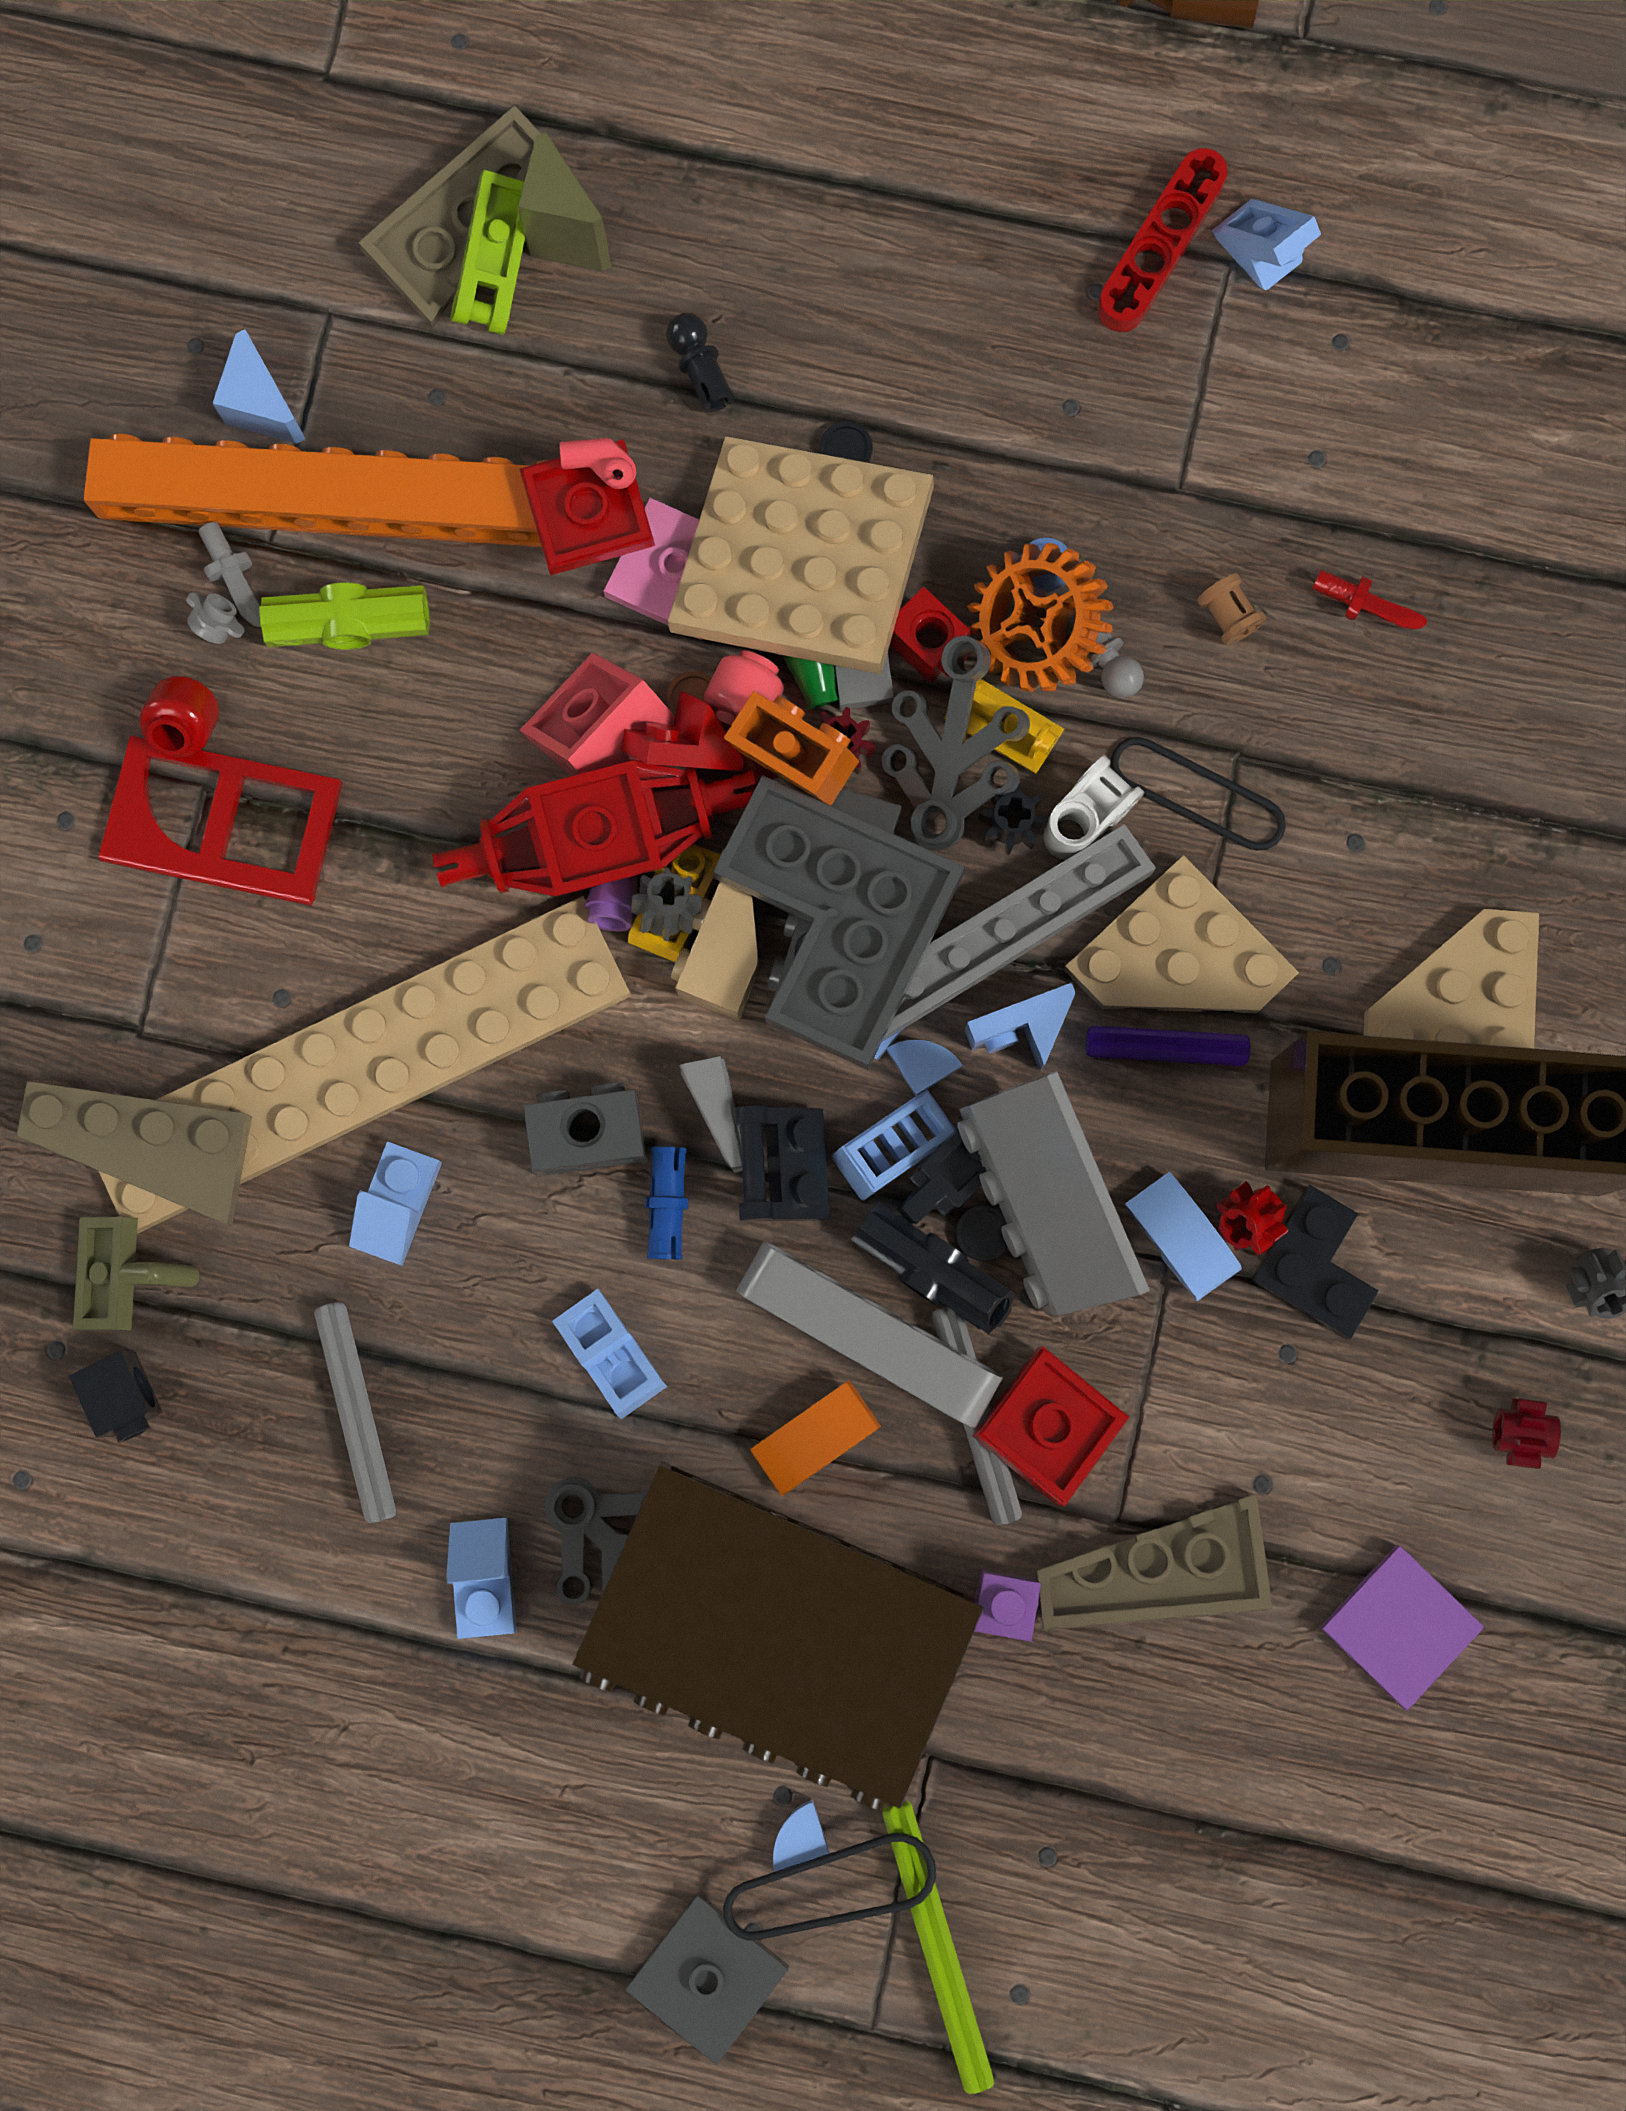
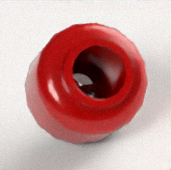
(179, 716)

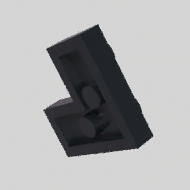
(1301, 1267)

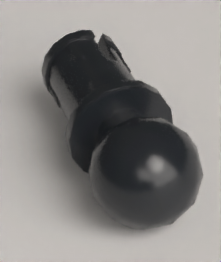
(688, 337)

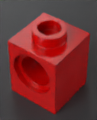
(922, 614)

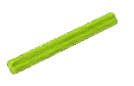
(940, 1955)

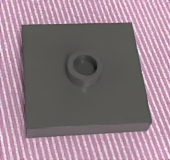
(706, 1979)

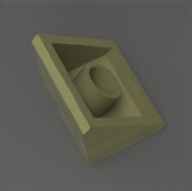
(558, 213)

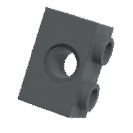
(617, 1142)

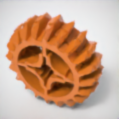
(1018, 582)

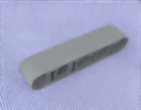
(869, 1334)

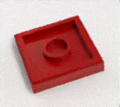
(582, 516)
(1050, 1426)

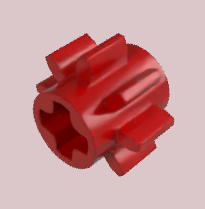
(1252, 1218)

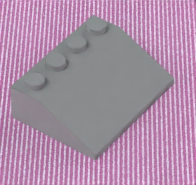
(1051, 1198)

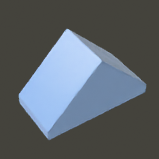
(250, 397)

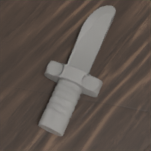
(229, 568)

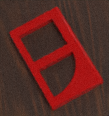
(138, 841)

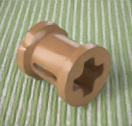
(1231, 609)

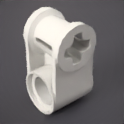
(1095, 804)

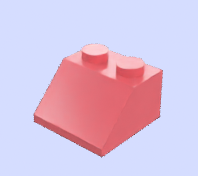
(588, 713)

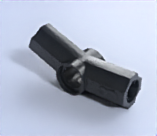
(934, 1269)

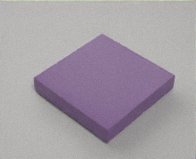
(1401, 1627)

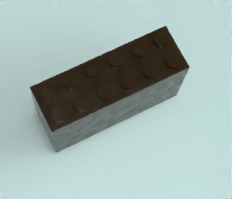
(1448, 1114)
(778, 1637)

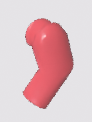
(603, 457)

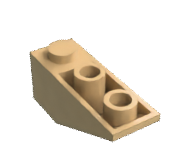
(724, 955)

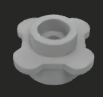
(213, 618)

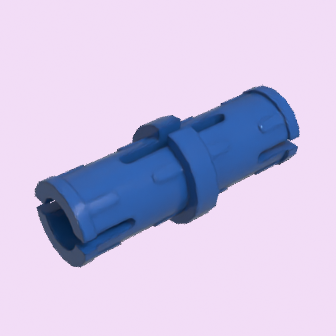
(666, 1203)

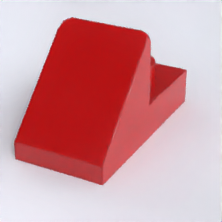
(692, 741)

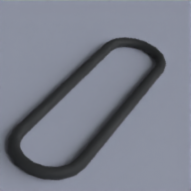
(1211, 775)

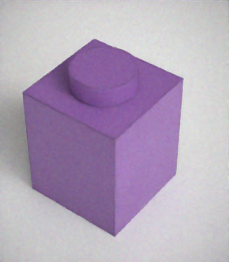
(1008, 1604)

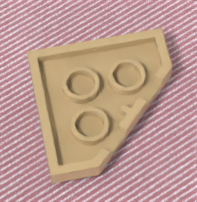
(1181, 952)
(1469, 988)

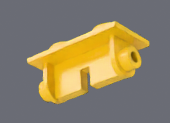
(1030, 750)

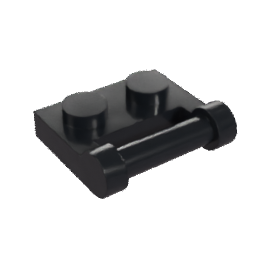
(794, 1164)

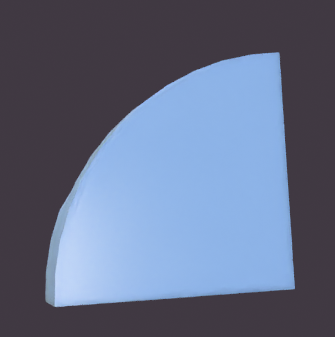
(923, 1063)
(799, 1838)

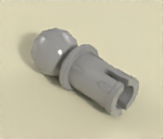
(1120, 674)

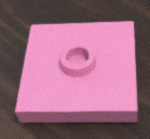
(651, 576)

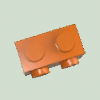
(791, 748)

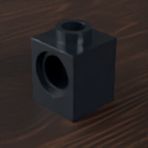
(116, 1396)

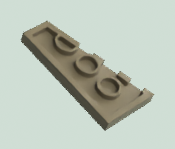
(427, 235)
(156, 1145)
(1173, 1572)

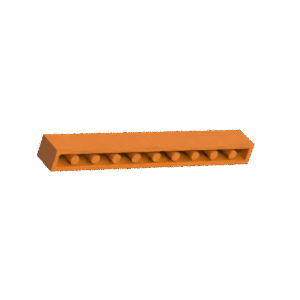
(309, 490)

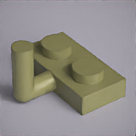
(109, 1272)

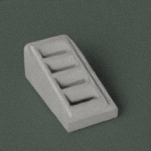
(713, 1094)

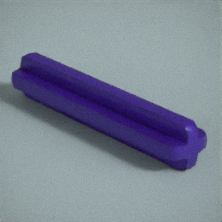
(1167, 1045)

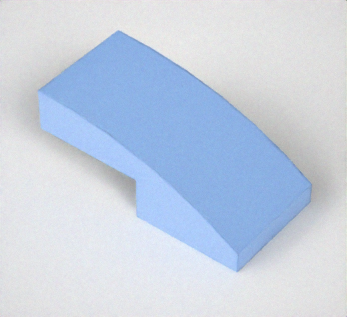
(1183, 1236)
(609, 1353)

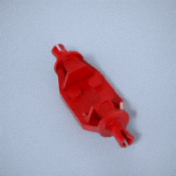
(594, 828)

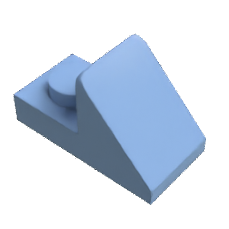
(1266, 239)
(1037, 1017)
(394, 1203)
(481, 1578)

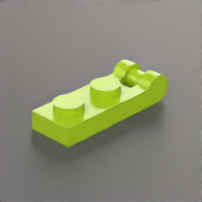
(491, 253)

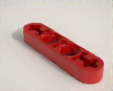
(1165, 241)

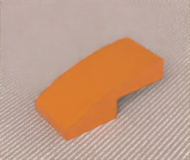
(815, 1438)

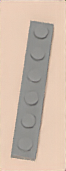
(1022, 922)

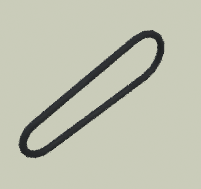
(822, 1860)

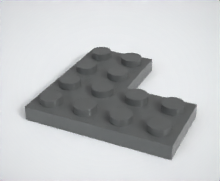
(869, 909)

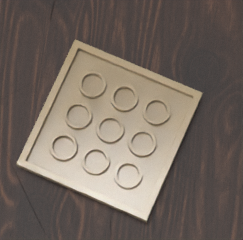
(802, 554)

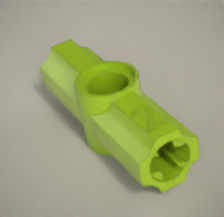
(344, 616)

